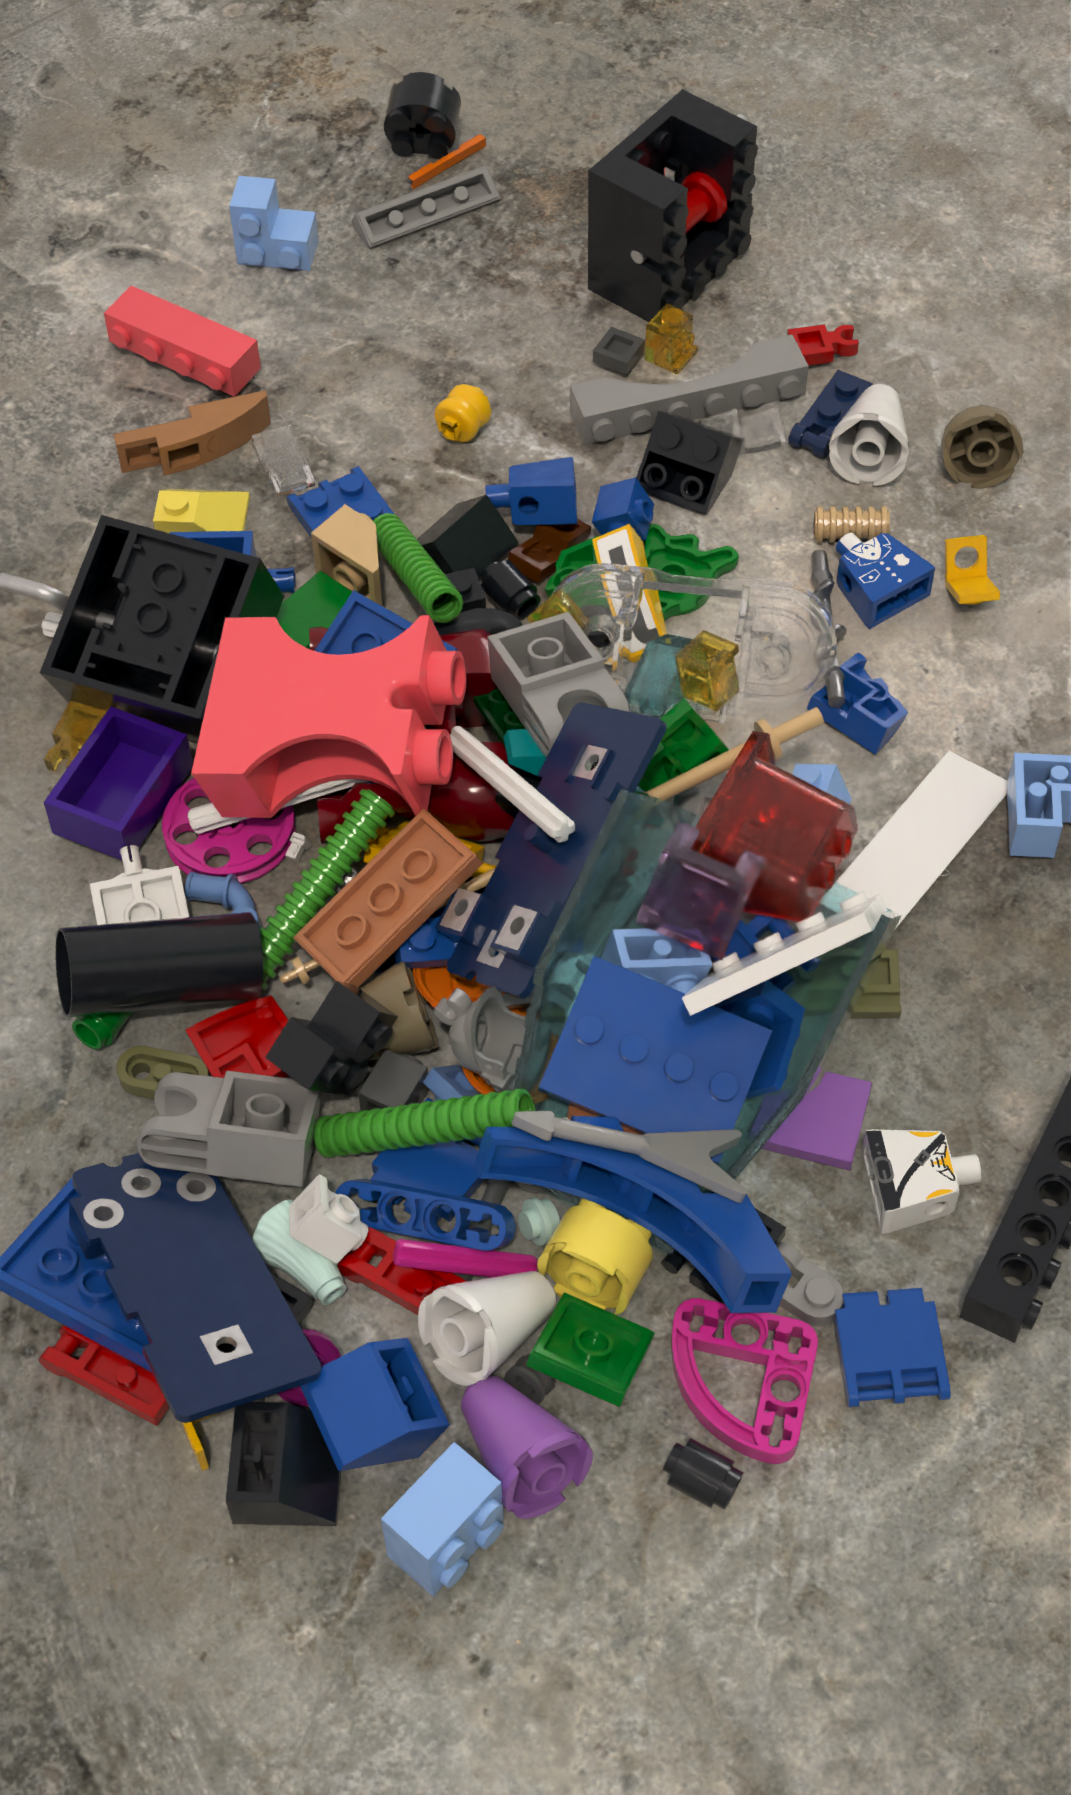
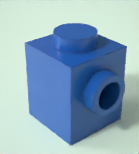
(621, 505)

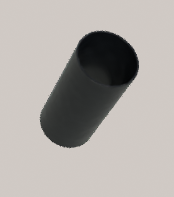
(158, 964)

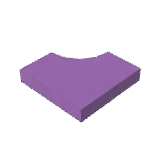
(825, 1122)

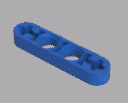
(423, 1215)

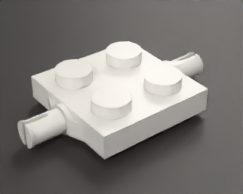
(139, 893)

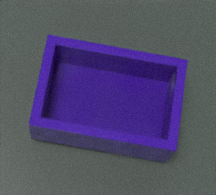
(118, 783)

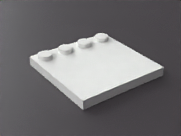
(778, 955)

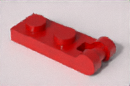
(400, 1284)
(106, 1375)

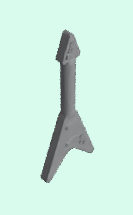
(678, 1152)

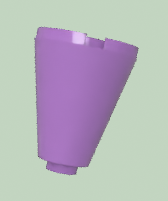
(524, 1447)

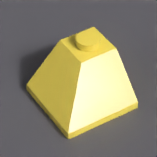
(200, 510)

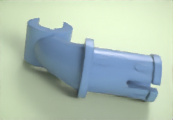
(222, 891)

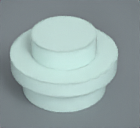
(538, 1220)

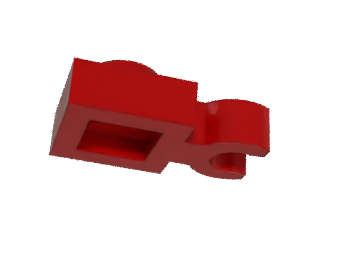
(820, 345)

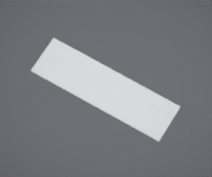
(925, 833)

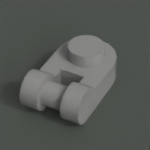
(815, 1293)

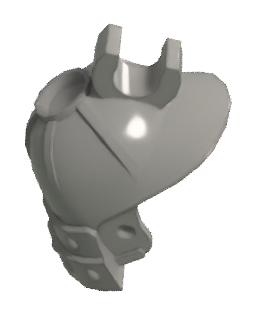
(484, 1035)

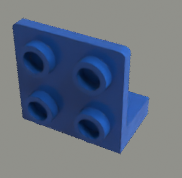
(779, 1012)

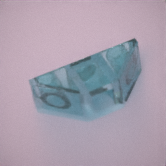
(656, 679)

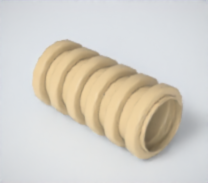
(865, 524)

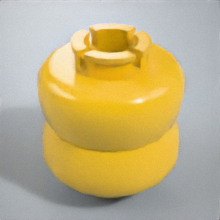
(462, 413)

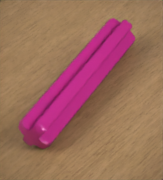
(460, 1259)

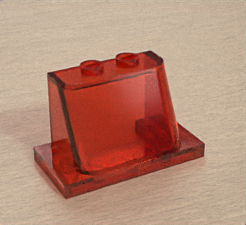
(782, 820)

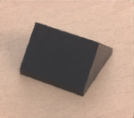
(469, 537)

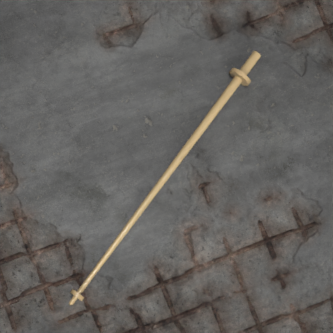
(680, 783)

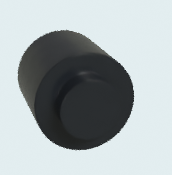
(510, 589)
(702, 1474)

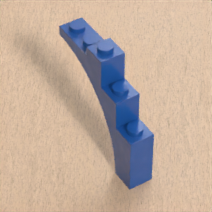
(708, 1229)

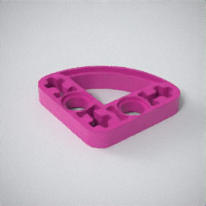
(780, 1366)

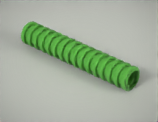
(417, 569)
(322, 878)
(418, 1123)

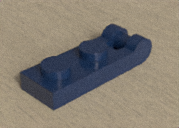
(826, 413)

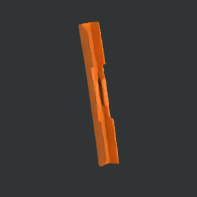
(433, 169)

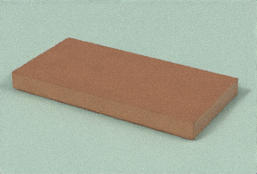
(388, 900)

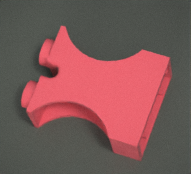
(308, 717)

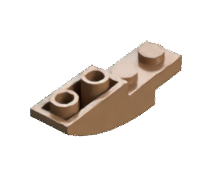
(208, 434)

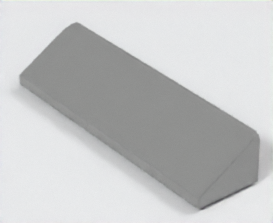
(425, 207)

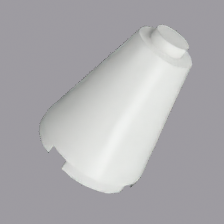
(871, 438)
(483, 1322)

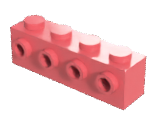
(182, 341)

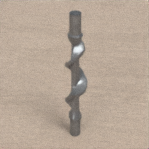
(823, 582)

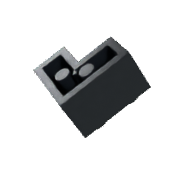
(336, 1044)

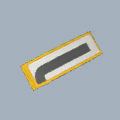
(626, 548)

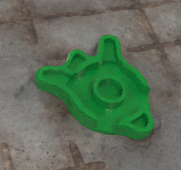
(681, 557)

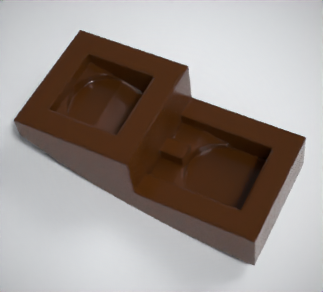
(540, 553)

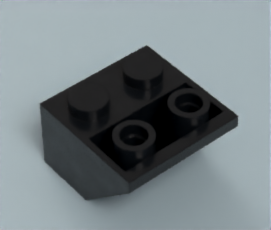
(688, 462)
(280, 1468)

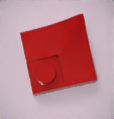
(240, 1038)

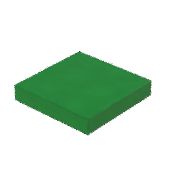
(591, 1349)

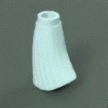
(307, 1267)

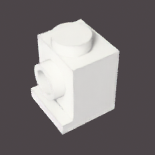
(326, 1221)

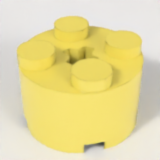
(597, 1256)

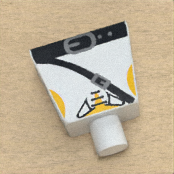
(914, 1176)

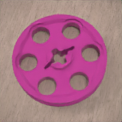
(226, 841)

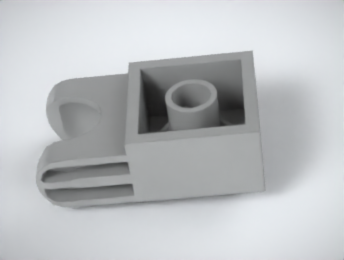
(548, 671)
(232, 1127)

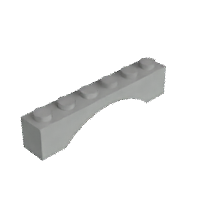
(618, 408)

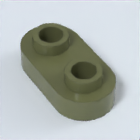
(156, 1063)

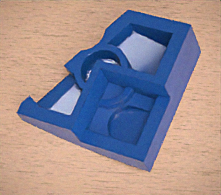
(869, 710)

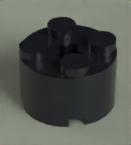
(422, 115)

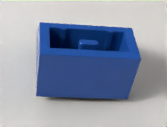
(375, 1405)

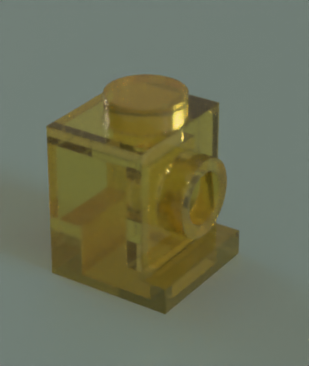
(670, 339)
(708, 670)

